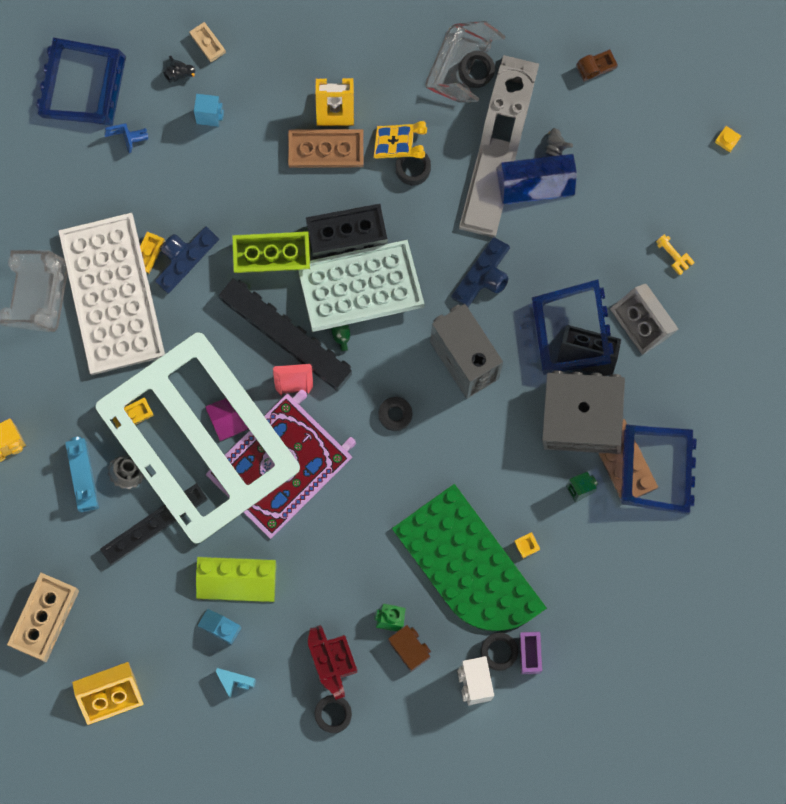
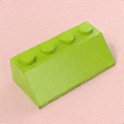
(271, 252)
(235, 579)

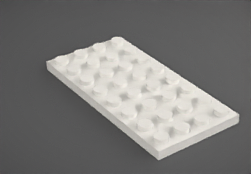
(111, 294)

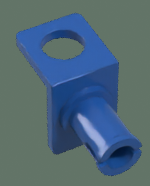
(130, 137)

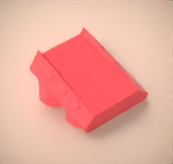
(293, 378)

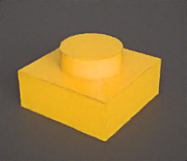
(728, 139)
(527, 545)

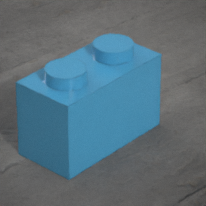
(208, 110)

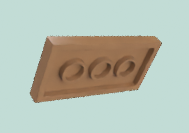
(326, 148)
(642, 477)

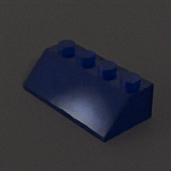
(537, 178)

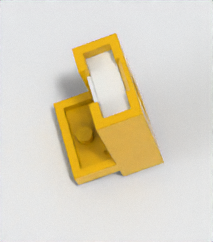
(335, 103)

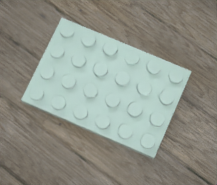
(361, 285)

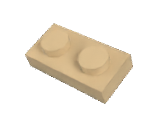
(207, 42)

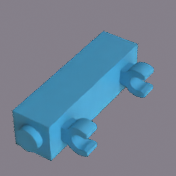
(82, 474)

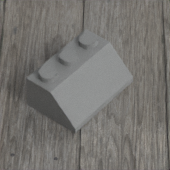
(644, 318)

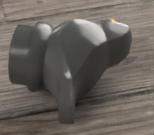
(556, 143)

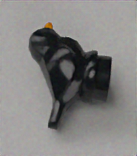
(178, 70)

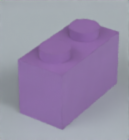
(530, 653)

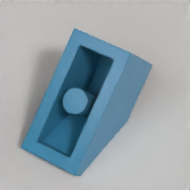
(219, 626)

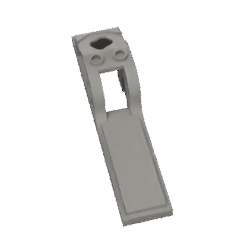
(484, 201)

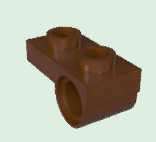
(593, 66)

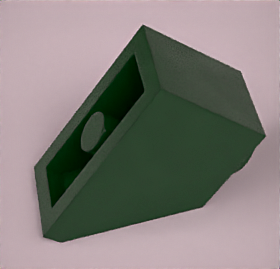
(581, 486)

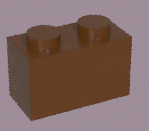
(409, 647)

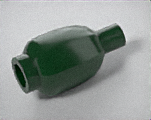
(341, 336)

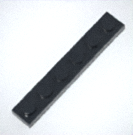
(148, 528)

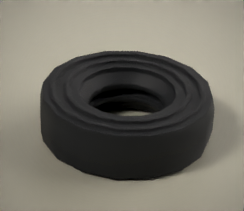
(395, 402)

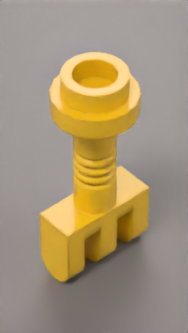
(680, 261)

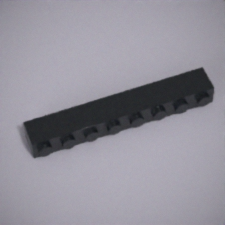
(285, 334)

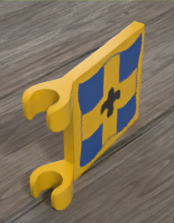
(398, 141)

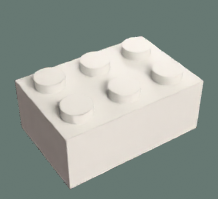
(476, 681)

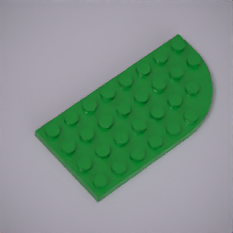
(468, 564)

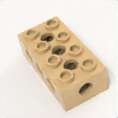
(34, 608)

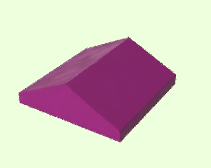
(225, 419)

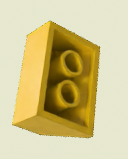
(107, 693)

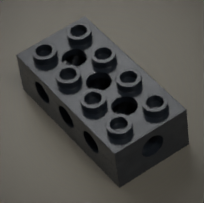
(351, 220)

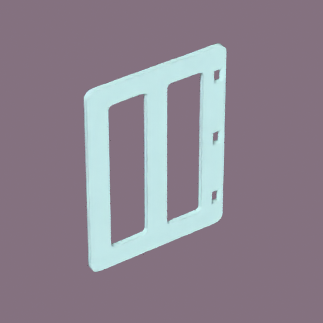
(156, 378)

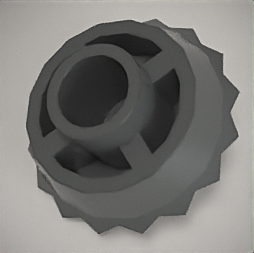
(124, 472)

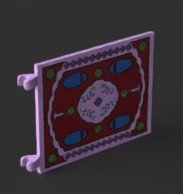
(312, 447)

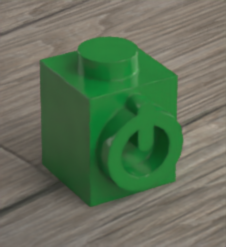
(390, 617)

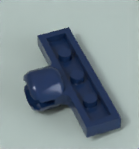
(183, 257)
(484, 274)

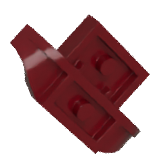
(331, 659)

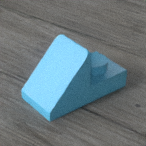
(230, 678)

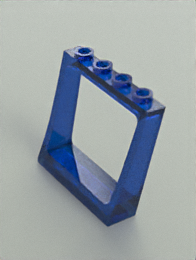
(110, 86)
(538, 307)
(627, 468)

